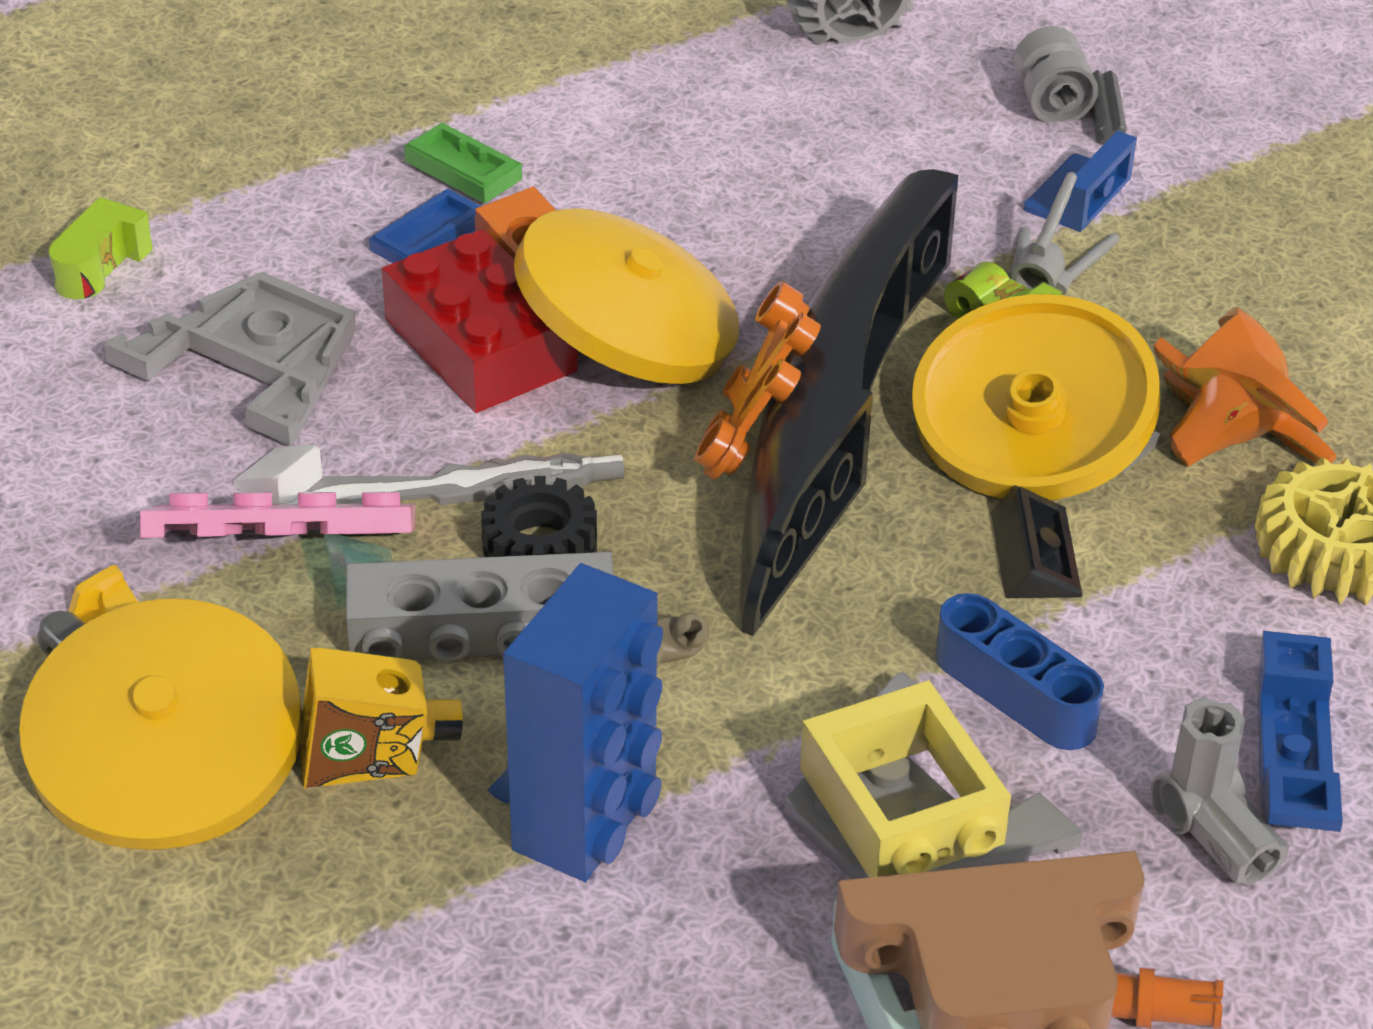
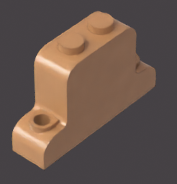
(998, 940)

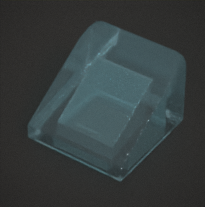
(344, 551)

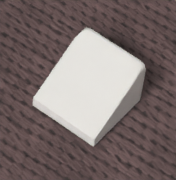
(283, 473)

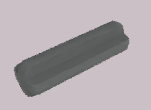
(1108, 107)

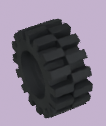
(537, 507)

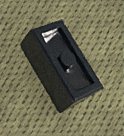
(1034, 547)

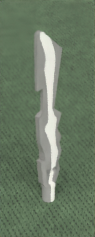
(472, 483)

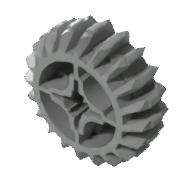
(847, 19)

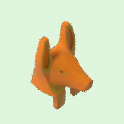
(1238, 392)

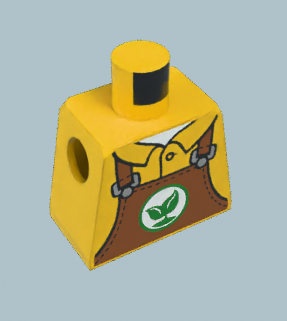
(368, 718)

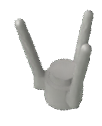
(1045, 259)

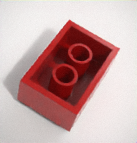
(472, 321)

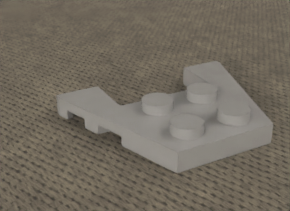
(260, 330)
(906, 789)

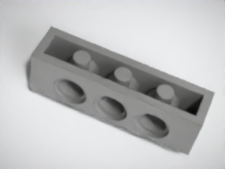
(452, 604)

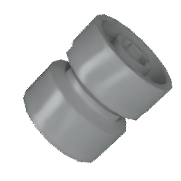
(1055, 75)

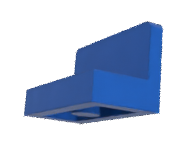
(1096, 182)

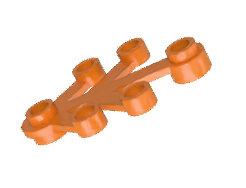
(771, 377)

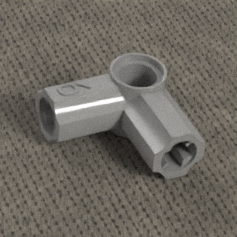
(1209, 795)

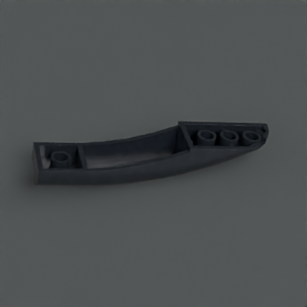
(817, 440)

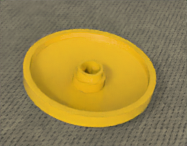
(626, 296)
(1036, 396)
(161, 724)

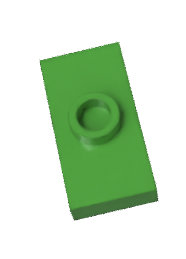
(463, 162)

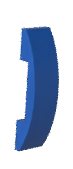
(1296, 733)

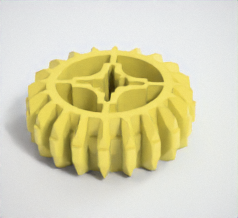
(1320, 527)

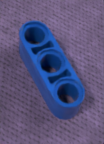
(1019, 671)

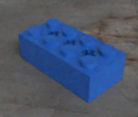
(583, 721)

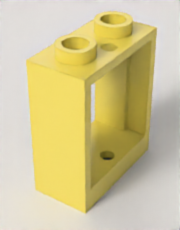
(885, 731)

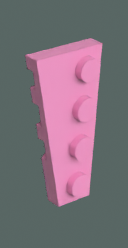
(254, 511)

